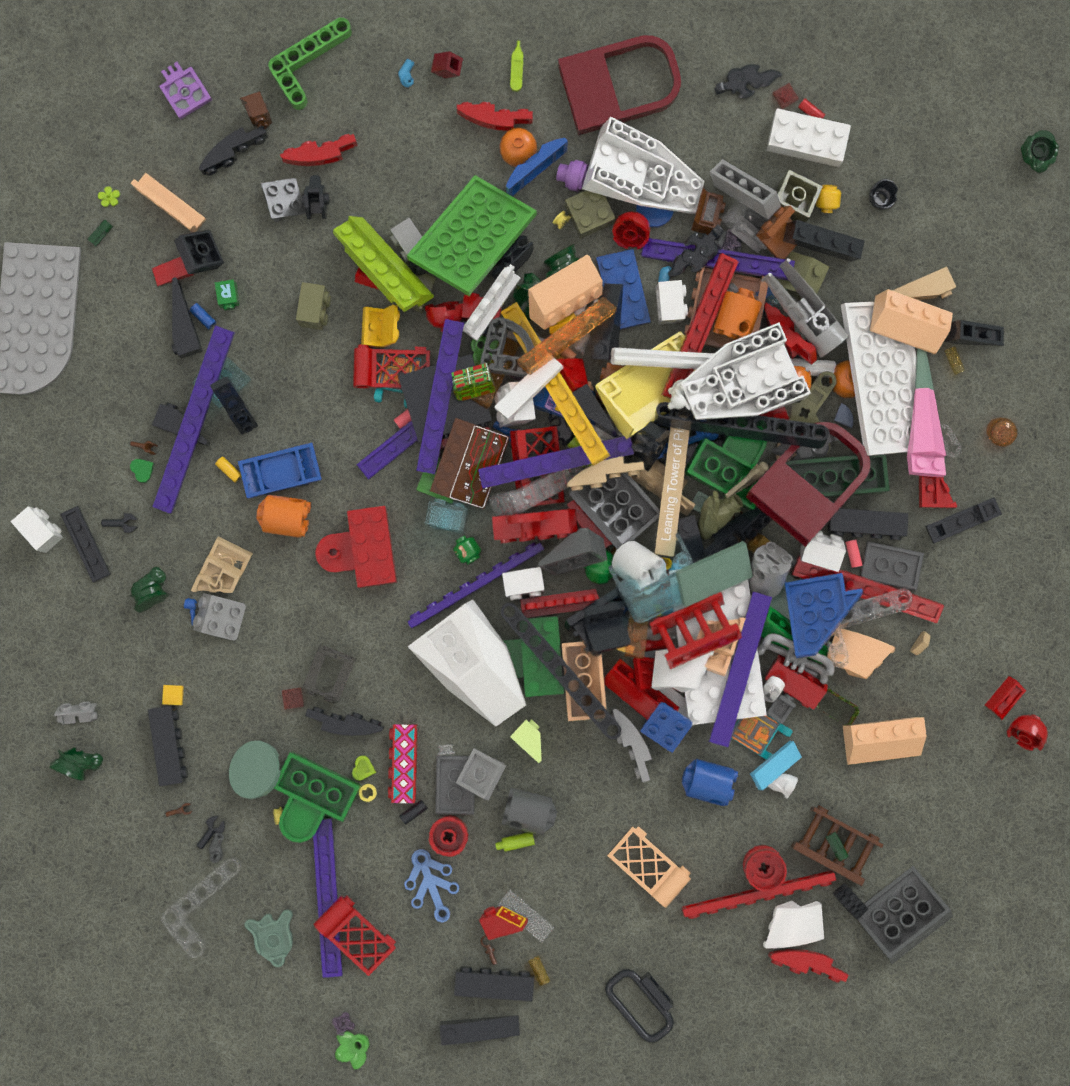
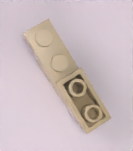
(597, 474)

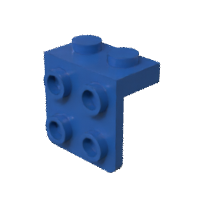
(666, 727)

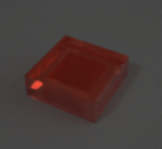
(292, 698)

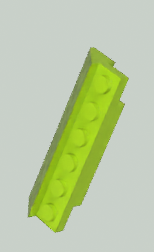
(381, 264)

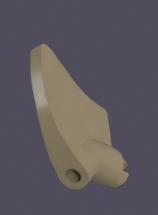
(754, 475)

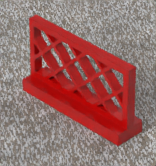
(520, 451)

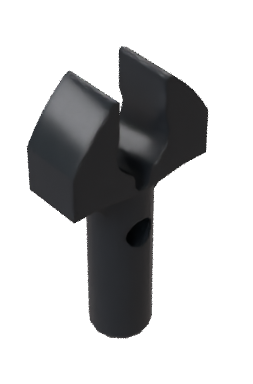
(120, 523)
(210, 832)

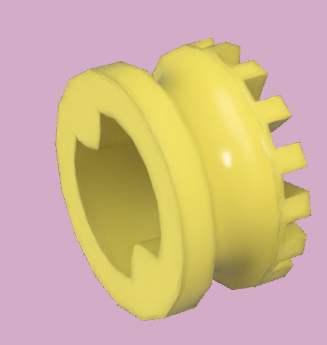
(561, 219)
(370, 798)

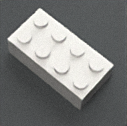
(808, 137)

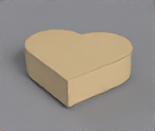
(921, 643)

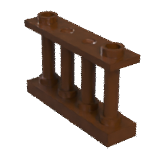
(820, 854)

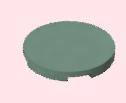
(254, 770)

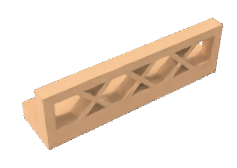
(169, 202)

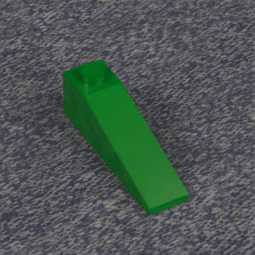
(779, 624)

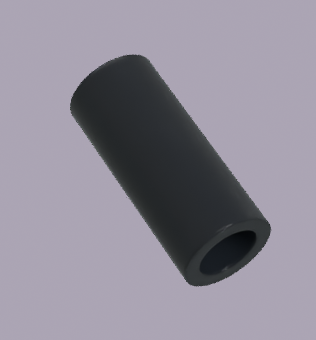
(414, 811)

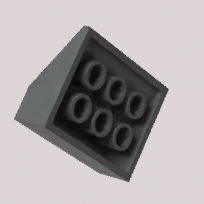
(617, 508)
(904, 914)

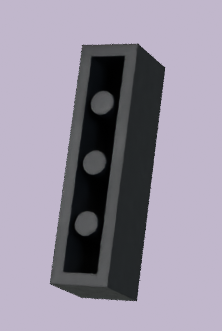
(823, 240)
(869, 523)
(166, 745)
(494, 984)

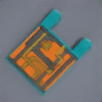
(392, 369)
(757, 733)

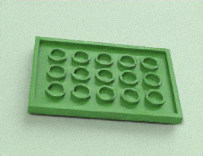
(471, 235)

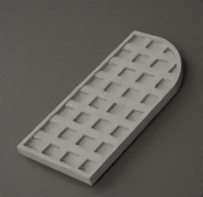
(36, 314)

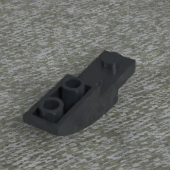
(224, 152)
(234, 405)
(739, 529)
(351, 726)

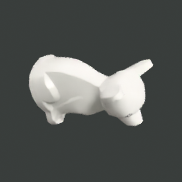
(678, 397)
(785, 784)

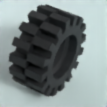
(850, 901)

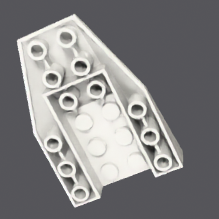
(640, 171)
(745, 378)
(472, 663)

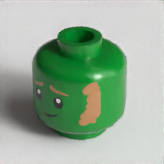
(467, 550)

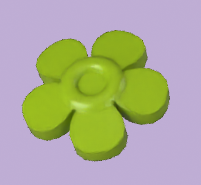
(109, 197)

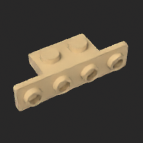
(654, 480)

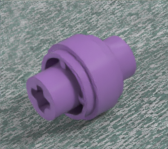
(573, 174)

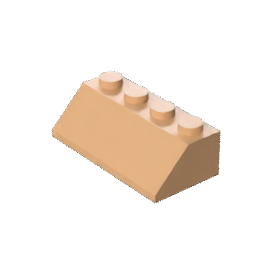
(564, 292)
(910, 321)
(590, 672)
(884, 740)

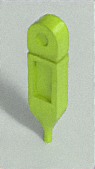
(516, 69)

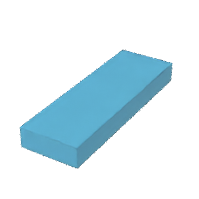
(775, 765)

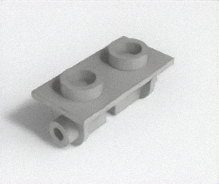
(747, 233)
(67, 714)

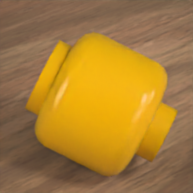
(829, 199)

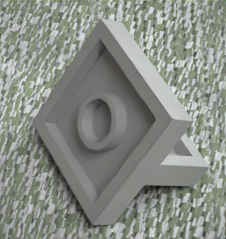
(481, 774)

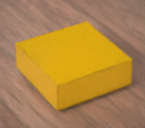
(172, 695)

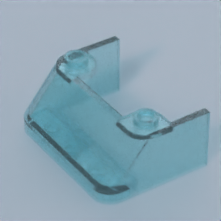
(656, 597)

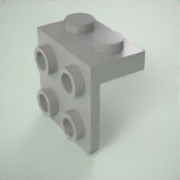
(219, 617)

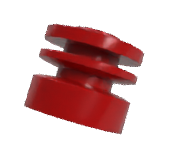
(775, 870)

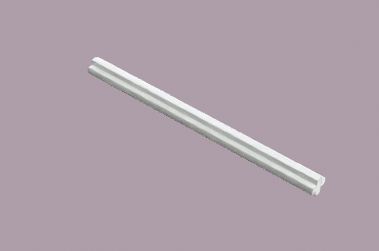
(693, 360)

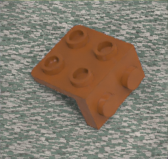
(773, 232)

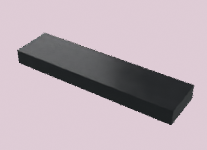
(85, 544)

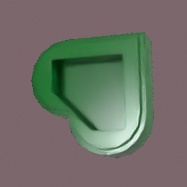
(142, 469)

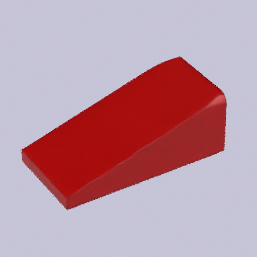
(165, 272)

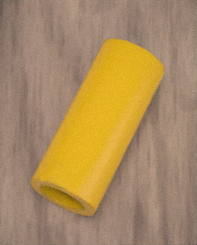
(225, 466)

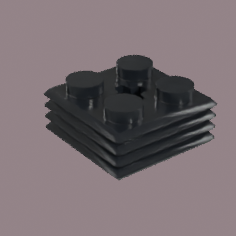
(198, 251)

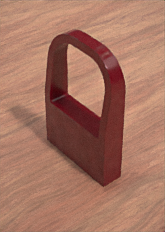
(592, 91)
(794, 501)

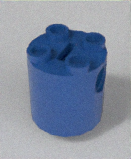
(709, 782)

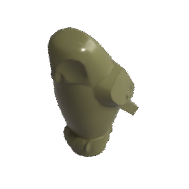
(717, 513)

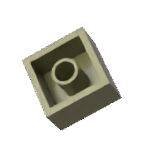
(798, 193)
(589, 212)
(312, 306)

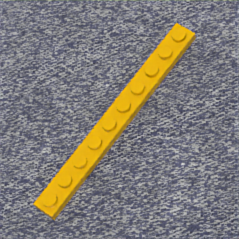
(563, 396)

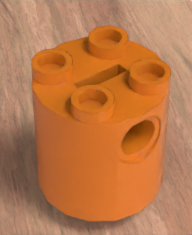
(737, 314)
(284, 515)

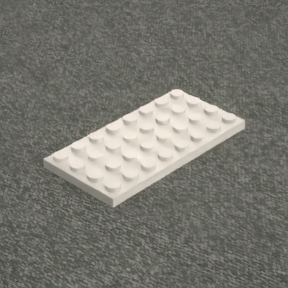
(882, 382)
(705, 701)

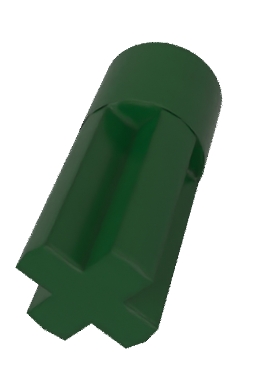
(100, 232)
(837, 846)

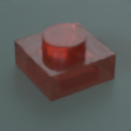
(785, 96)

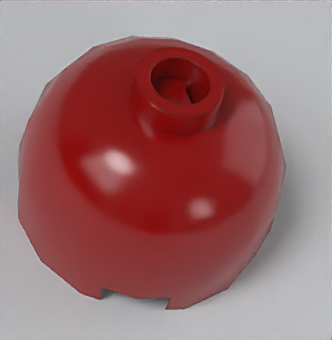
(631, 230)
(447, 310)
(1032, 732)

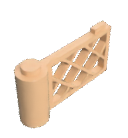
(668, 885)

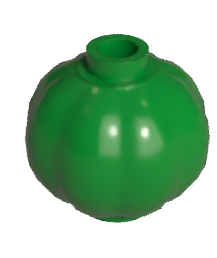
(599, 572)

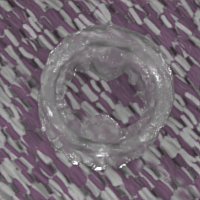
(447, 748)

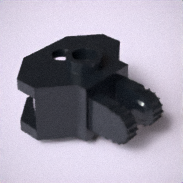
(315, 198)
(650, 443)

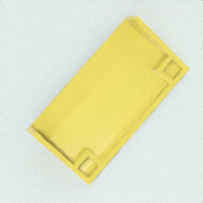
(636, 391)

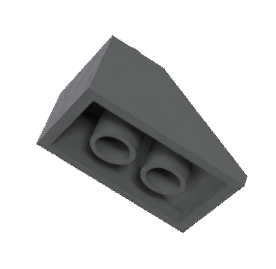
(575, 552)

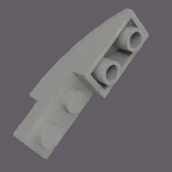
(631, 736)

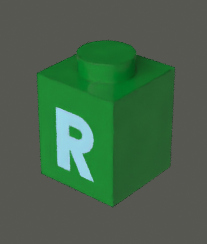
(227, 294)

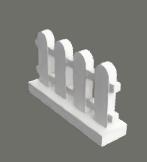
(491, 303)

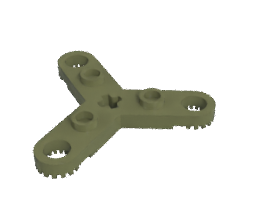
(812, 402)

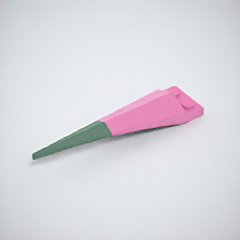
(926, 442)

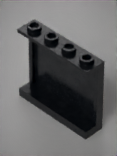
(417, 392)

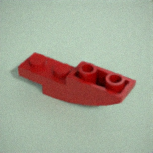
(485, 116)
(311, 155)
(795, 343)
(801, 960)

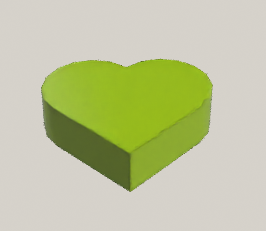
(363, 768)

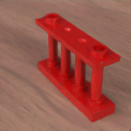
(702, 646)

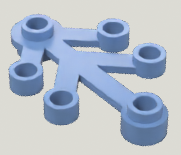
(430, 882)

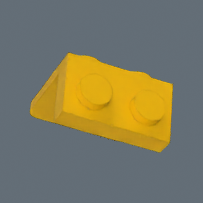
(380, 326)

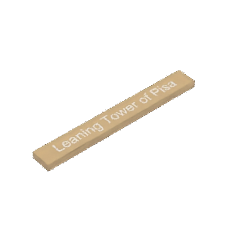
(672, 491)

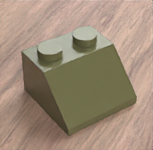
(811, 271)

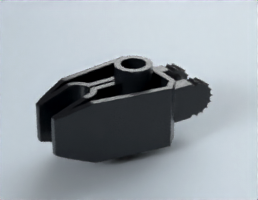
(516, 255)

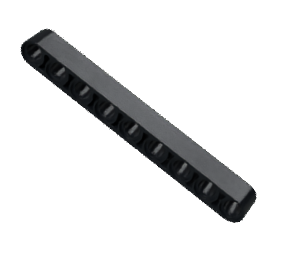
(750, 430)
(564, 680)

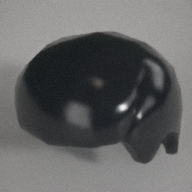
(888, 190)

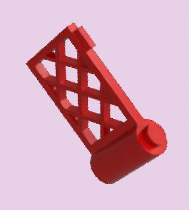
(366, 360)
(337, 917)

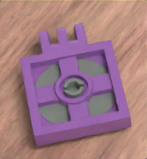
(184, 90)

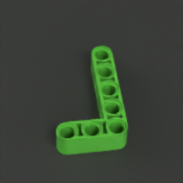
(305, 57)

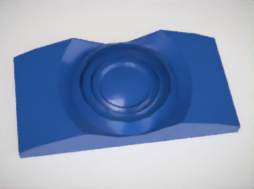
(536, 164)
(279, 470)

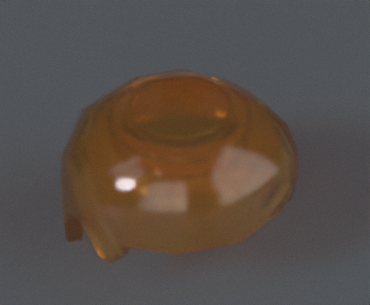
(1002, 431)

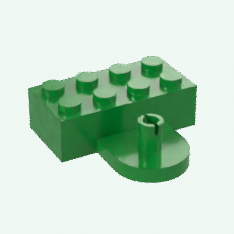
(726, 465)
(537, 678)
(312, 794)

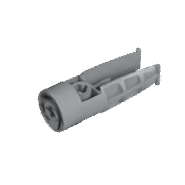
(807, 311)

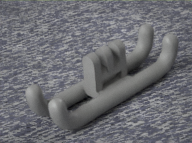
(790, 656)

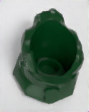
(1040, 150)
(561, 260)
(521, 293)
(149, 590)
(75, 763)

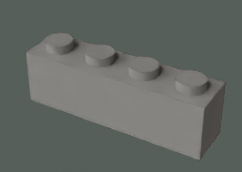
(745, 189)

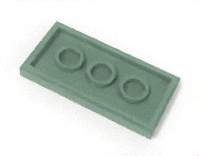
(714, 574)

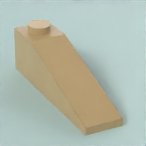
(930, 286)

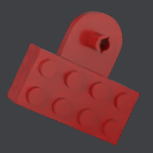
(540, 524)
(362, 549)

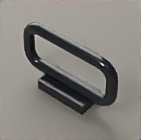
(653, 992)

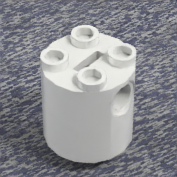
(638, 563)

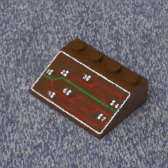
(465, 452)

